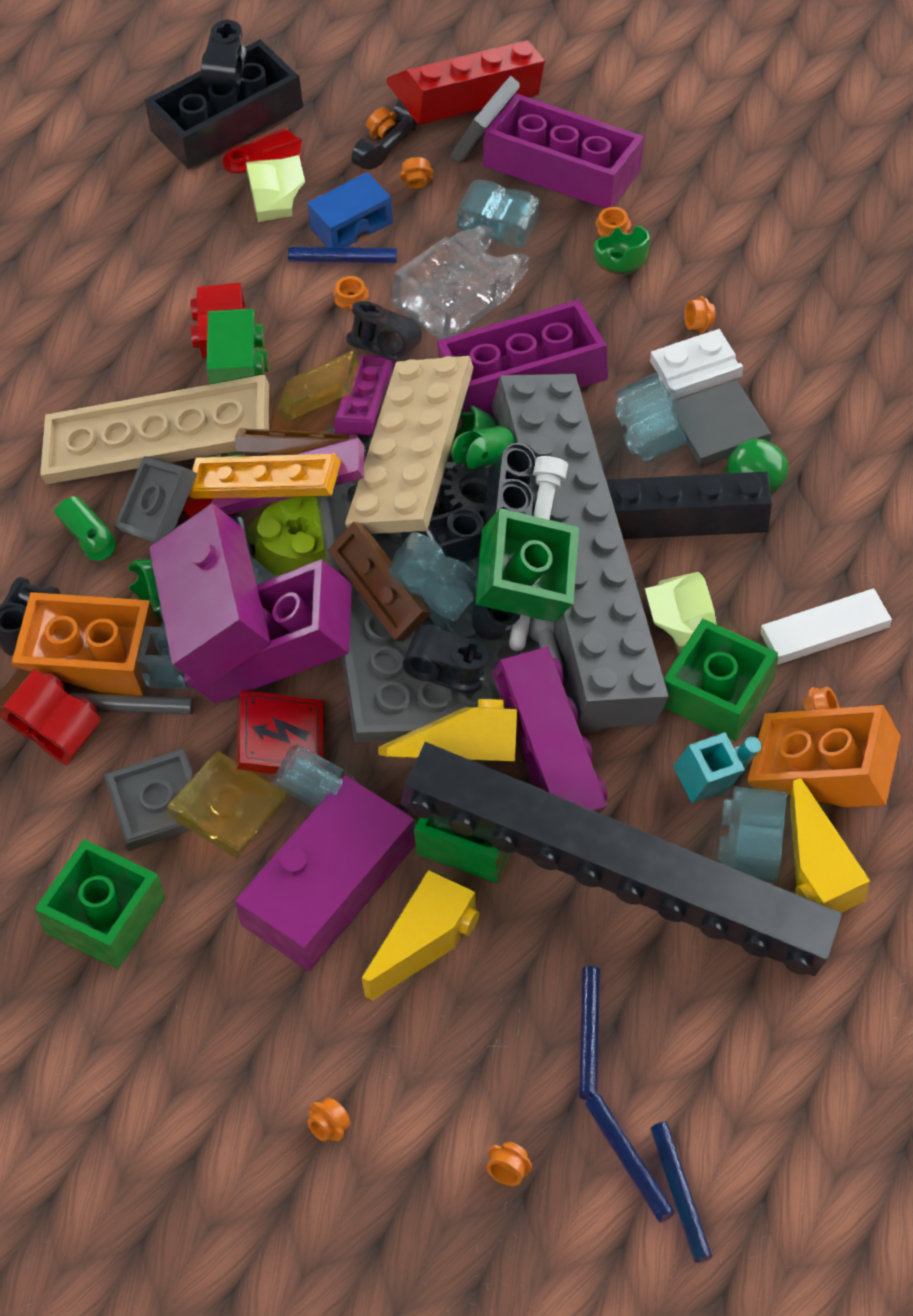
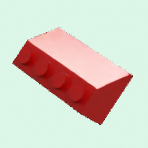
(466, 81)

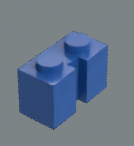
(349, 211)

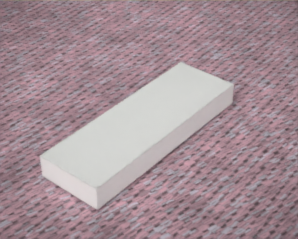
(826, 626)

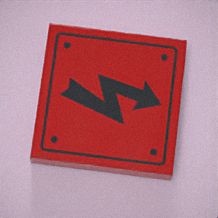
(272, 725)

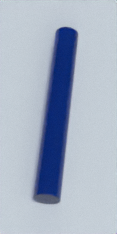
(341, 254)
(589, 1032)
(629, 1158)
(681, 1192)

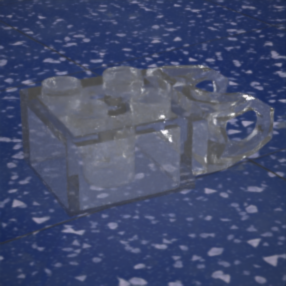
(456, 282)

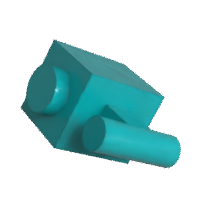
(713, 765)

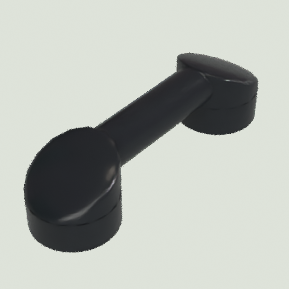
(370, 154)

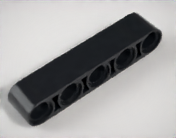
(519, 492)

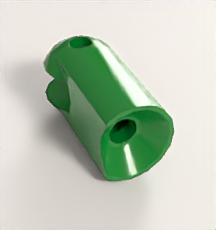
(481, 446)
(86, 528)

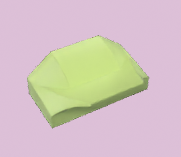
(274, 186)
(680, 605)

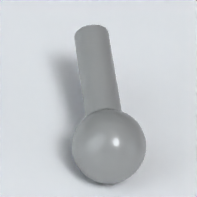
(543, 632)

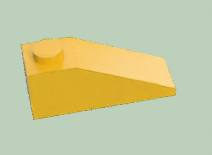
(470, 732)
(823, 863)
(423, 933)

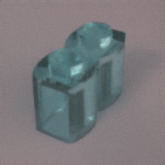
(508, 213)
(649, 417)
(443, 581)
(755, 832)

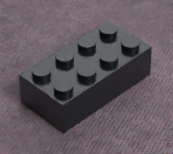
(207, 119)

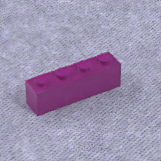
(547, 728)

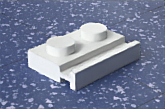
(696, 364)

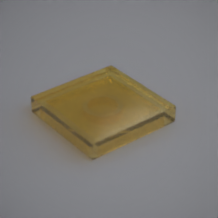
(319, 385)
(226, 804)

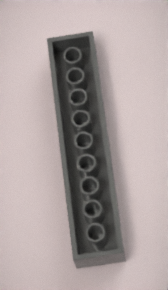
(604, 634)

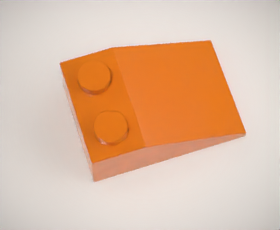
(85, 640)
(837, 753)

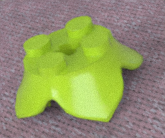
(287, 535)

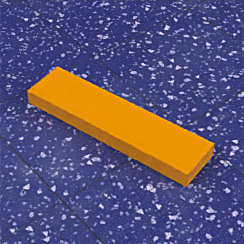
(265, 476)

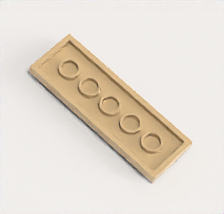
(157, 426)
(411, 445)

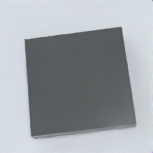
(486, 116)
(719, 421)
(155, 499)
(144, 792)

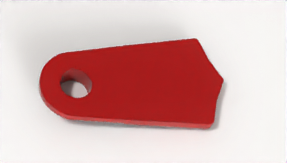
(273, 146)

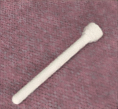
(549, 475)

